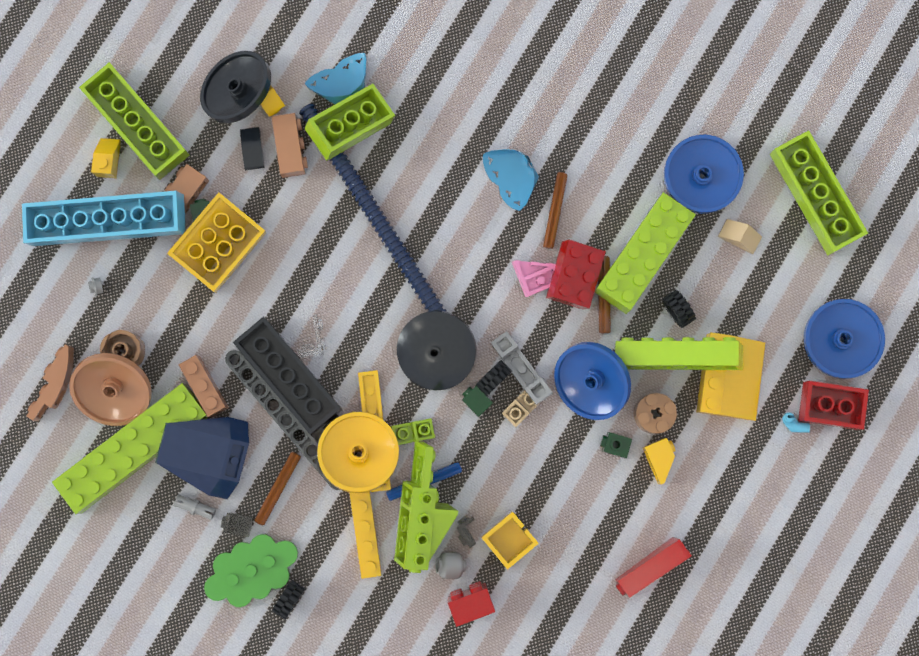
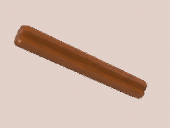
(555, 210)
(604, 306)
(277, 488)

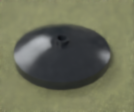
(235, 87)
(452, 341)

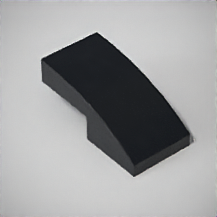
(252, 148)

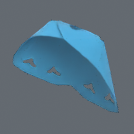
(341, 81)
(513, 175)

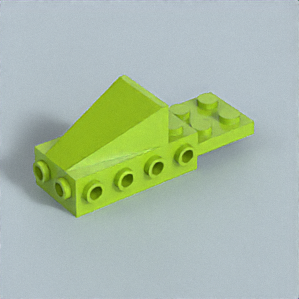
(421, 517)

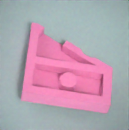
(533, 276)

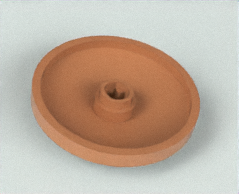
(110, 389)

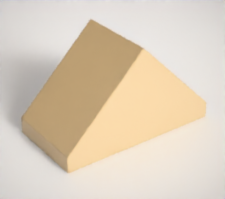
(740, 235)

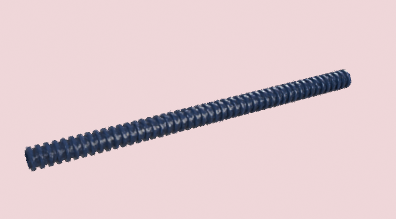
(381, 225)

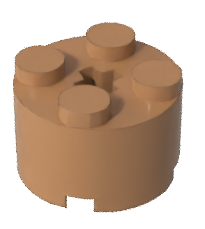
(124, 339)
(665, 409)

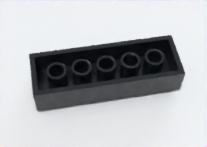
(287, 375)

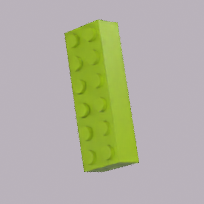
(134, 121)
(818, 192)
(644, 253)
(680, 355)

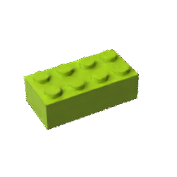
(349, 122)

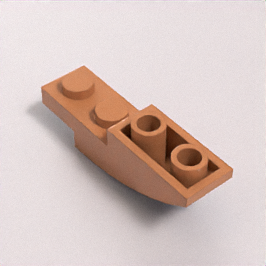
(58, 376)

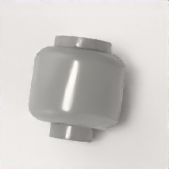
(450, 565)

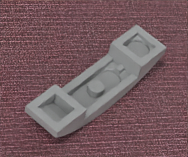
(521, 368)

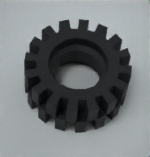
(679, 308)
(493, 377)
(288, 599)

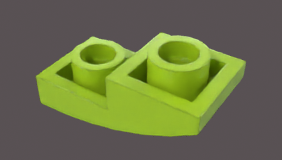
(414, 431)

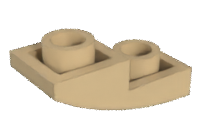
(519, 409)

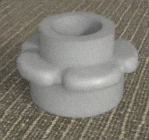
(95, 286)

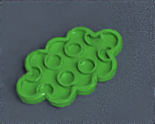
(251, 570)

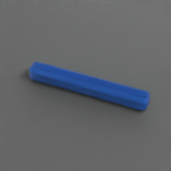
(438, 475)

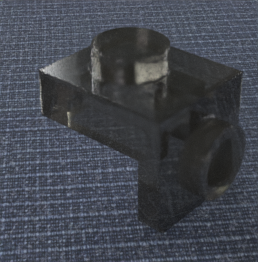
(237, 524)
(465, 537)

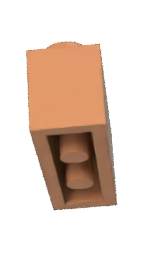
(289, 145)
(189, 183)
(203, 386)

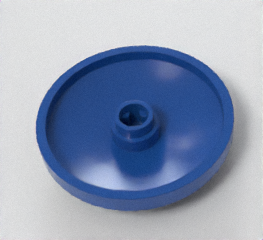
(714, 160)
(861, 334)
(592, 380)

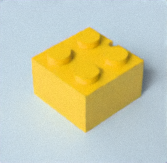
(509, 540)

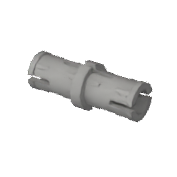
(194, 507)

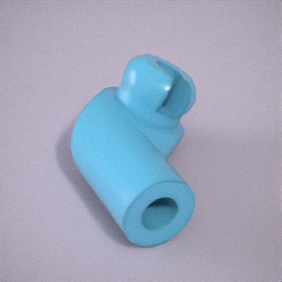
(793, 425)

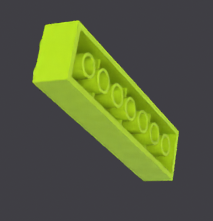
(125, 450)

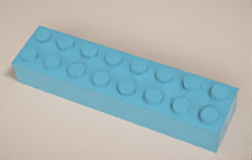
(103, 218)

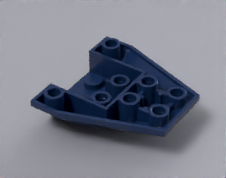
(206, 453)

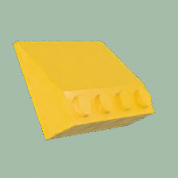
(217, 242)
(733, 391)

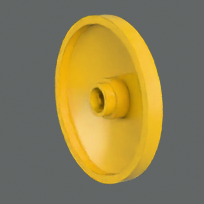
(354, 434)

